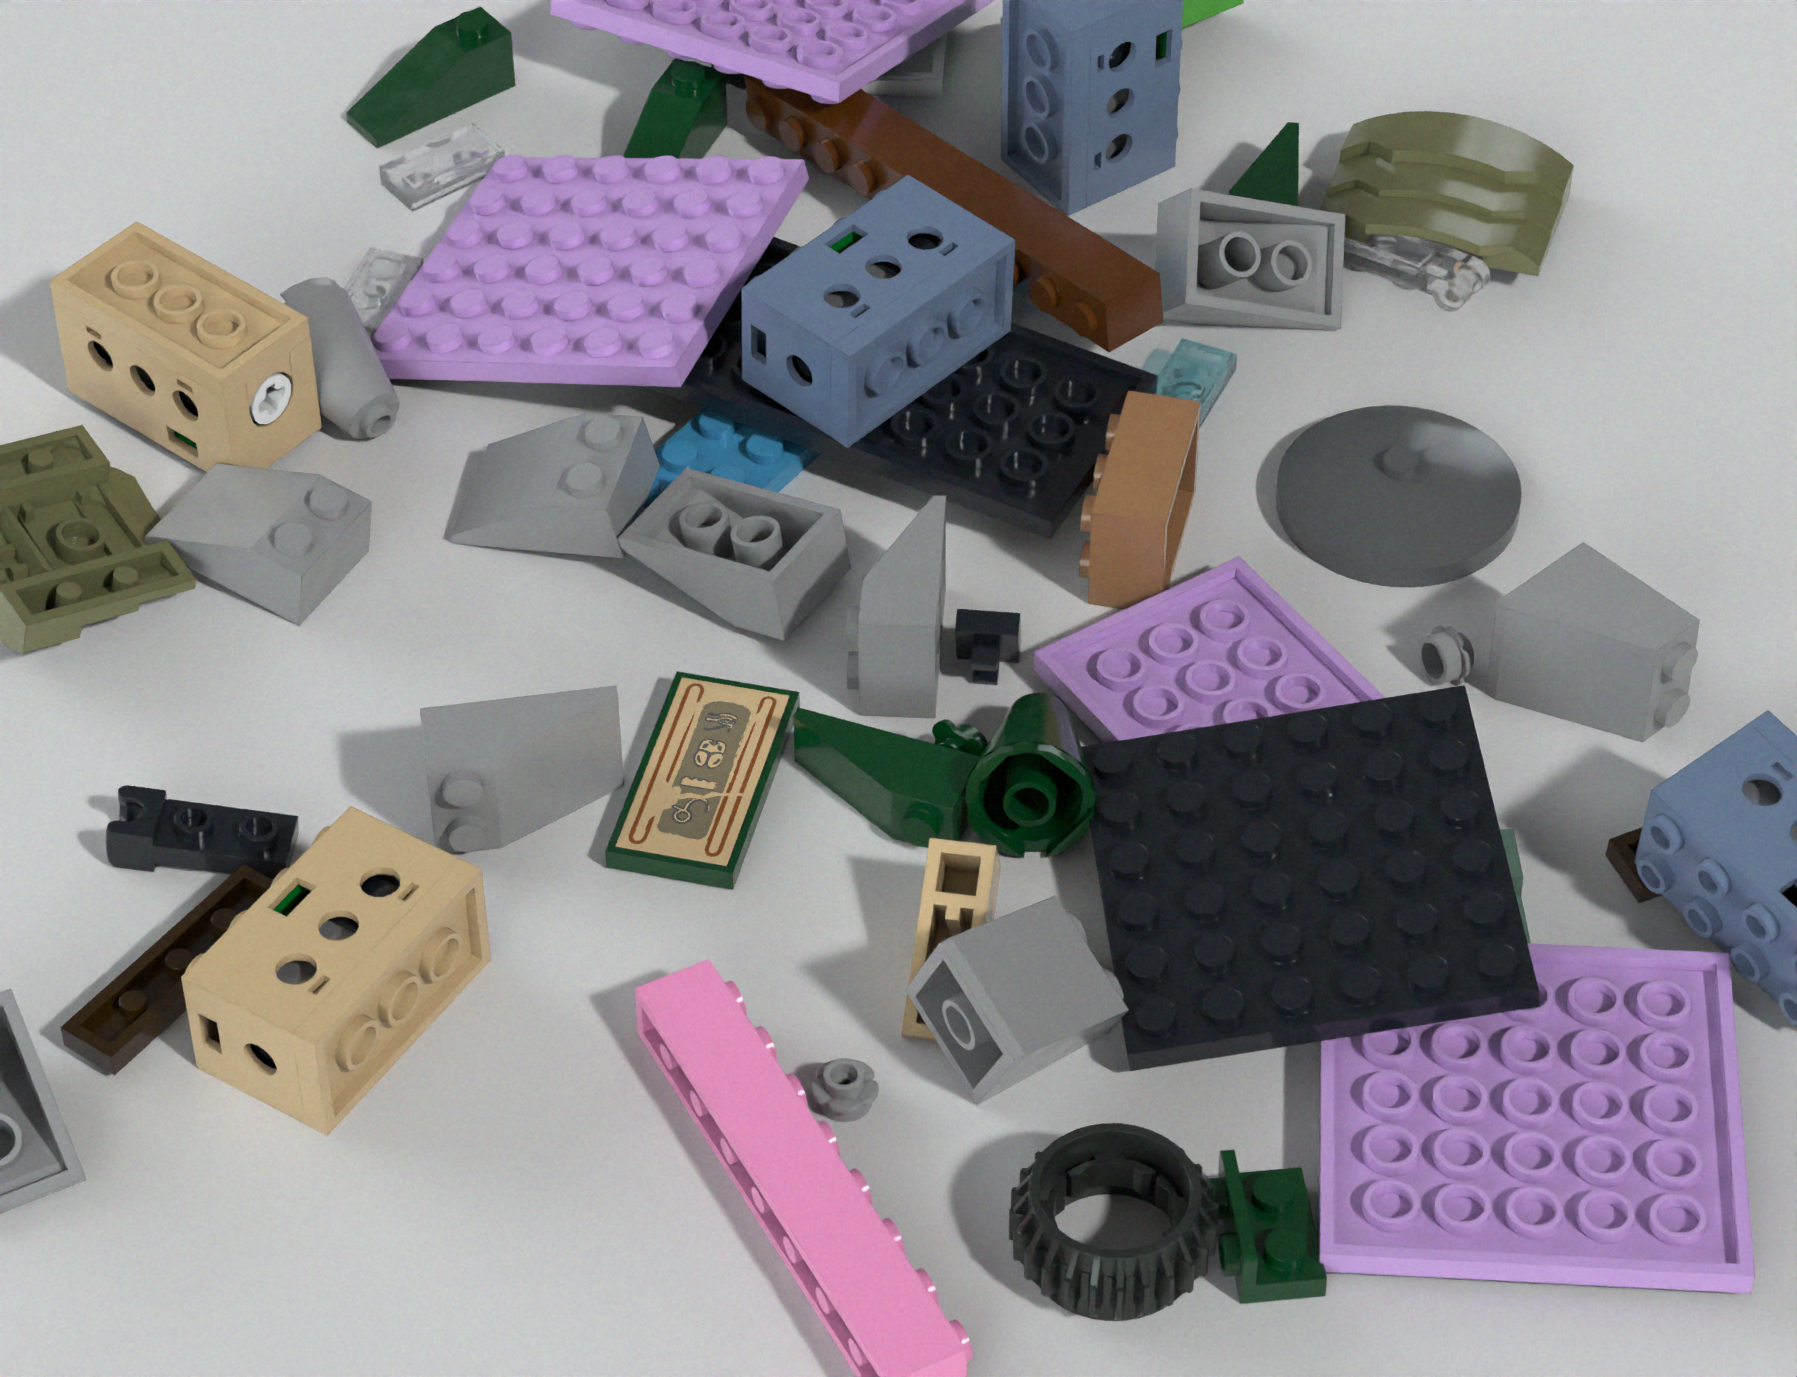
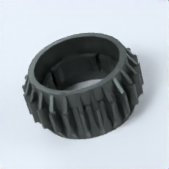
(1115, 1162)

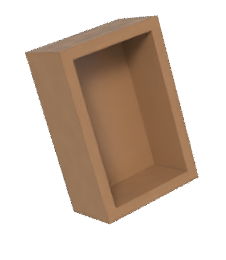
(1140, 499)

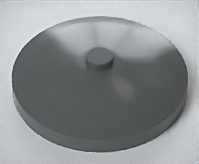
(1398, 496)

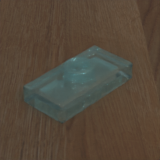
(1197, 374)

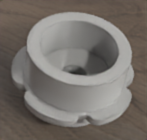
(1445, 656)
(844, 1089)

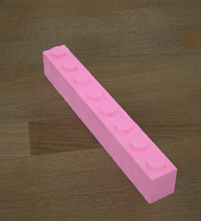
(795, 1181)

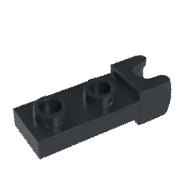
(197, 835)

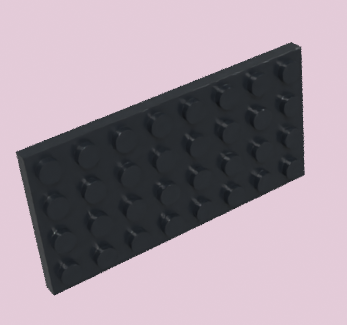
(998, 435)

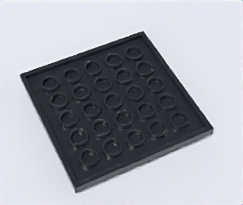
(1305, 879)

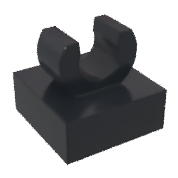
(987, 641)

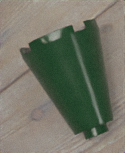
(1031, 782)

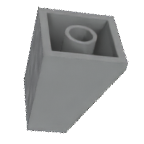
(1593, 648)
(1015, 996)

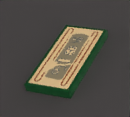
(703, 780)

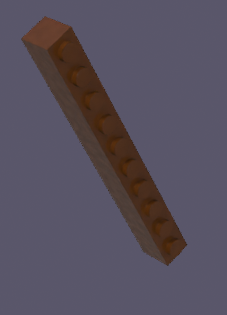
(1056, 259)

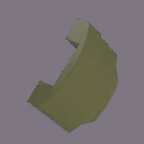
(1453, 185)
(74, 541)

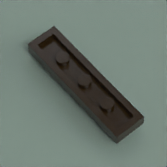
(150, 990)

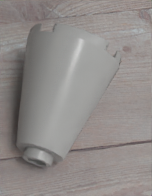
(348, 372)

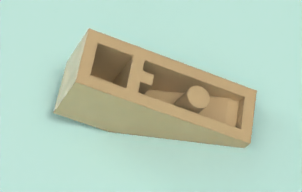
(955, 897)

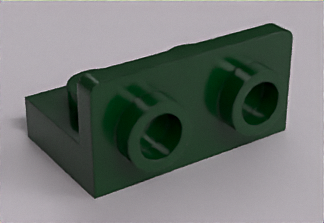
(1267, 1234)

